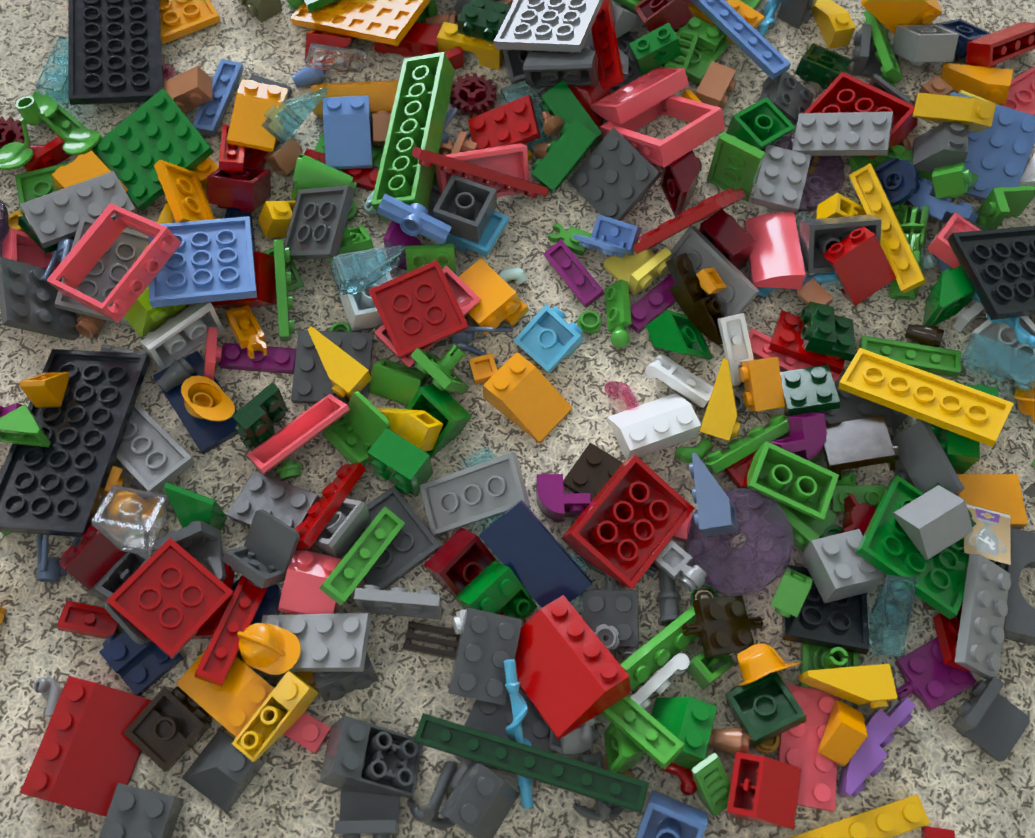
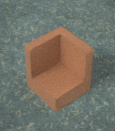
(814, 292)

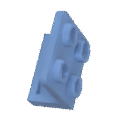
(611, 237)

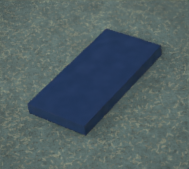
(204, 432)
(535, 556)

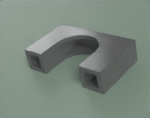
(1020, 618)

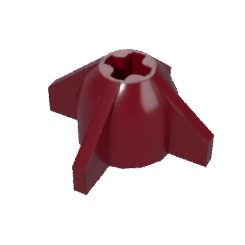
(856, 515)

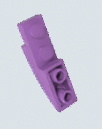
(870, 755)

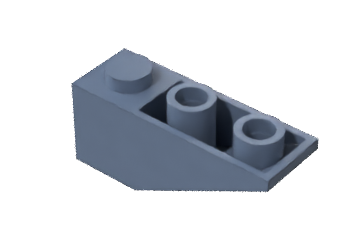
(715, 509)

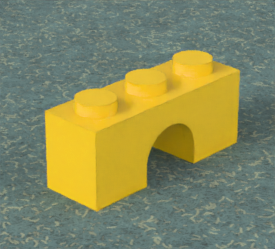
(484, 50)

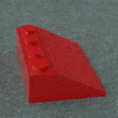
(853, 95)
(628, 522)
(567, 668)
(86, 747)

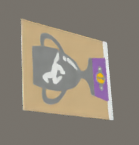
(990, 535)

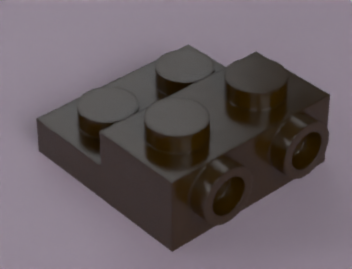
(168, 727)

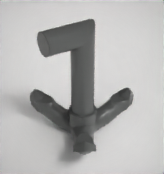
(602, 810)
(431, 812)

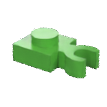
(567, 237)

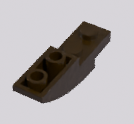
(691, 298)

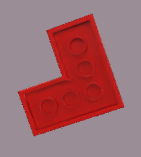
(687, 218)

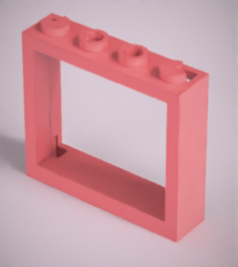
(705, 123)
(96, 243)

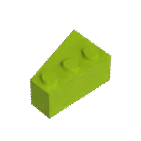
(145, 318)

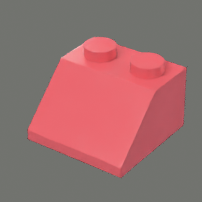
(302, 584)

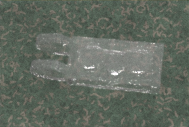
(335, 58)

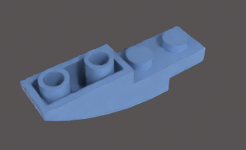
(940, 208)

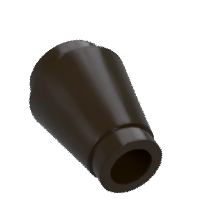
(925, 335)

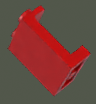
(860, 265)

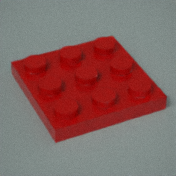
(418, 309)
(170, 598)

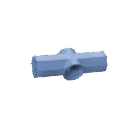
(414, 219)

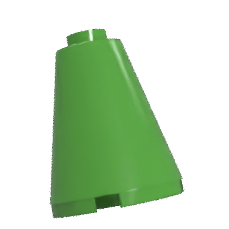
(315, 174)

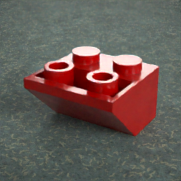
(764, 791)

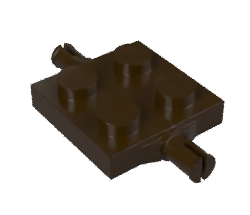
(722, 625)

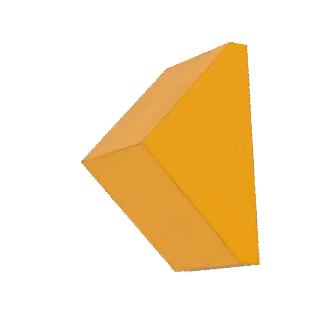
(46, 388)
(843, 733)

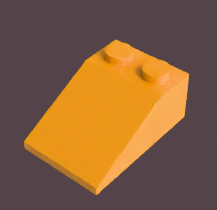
(903, 12)
(250, 105)
(526, 397)
(234, 701)

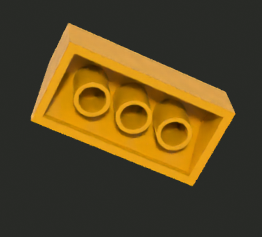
(380, 93)

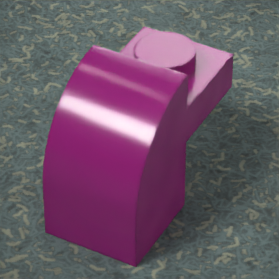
(806, 435)
(554, 502)

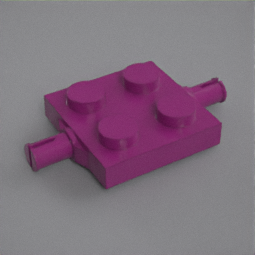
(930, 678)

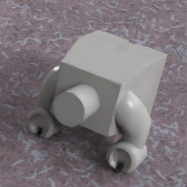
(576, 741)

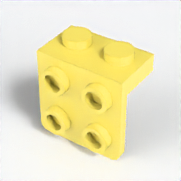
(639, 268)

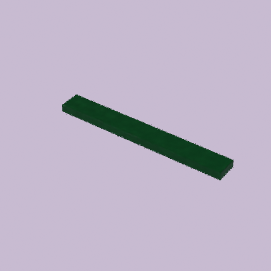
(532, 763)

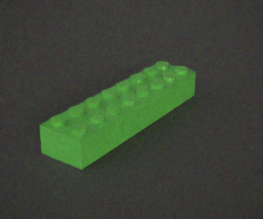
(418, 122)

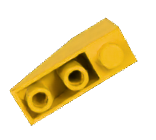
(276, 218)
(414, 426)
(276, 715)

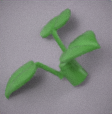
(33, 111)

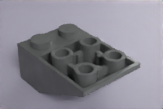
(370, 759)

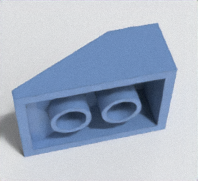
(347, 132)
(671, 819)

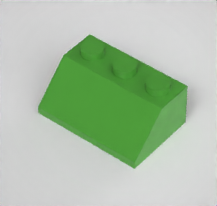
(792, 480)

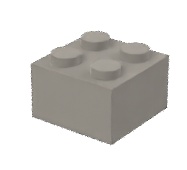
(925, 44)
(838, 569)

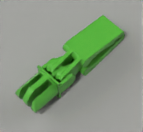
(914, 228)

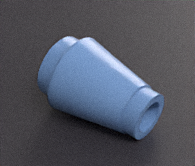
(308, 76)

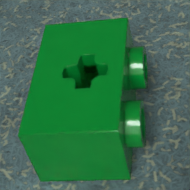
(655, 48)

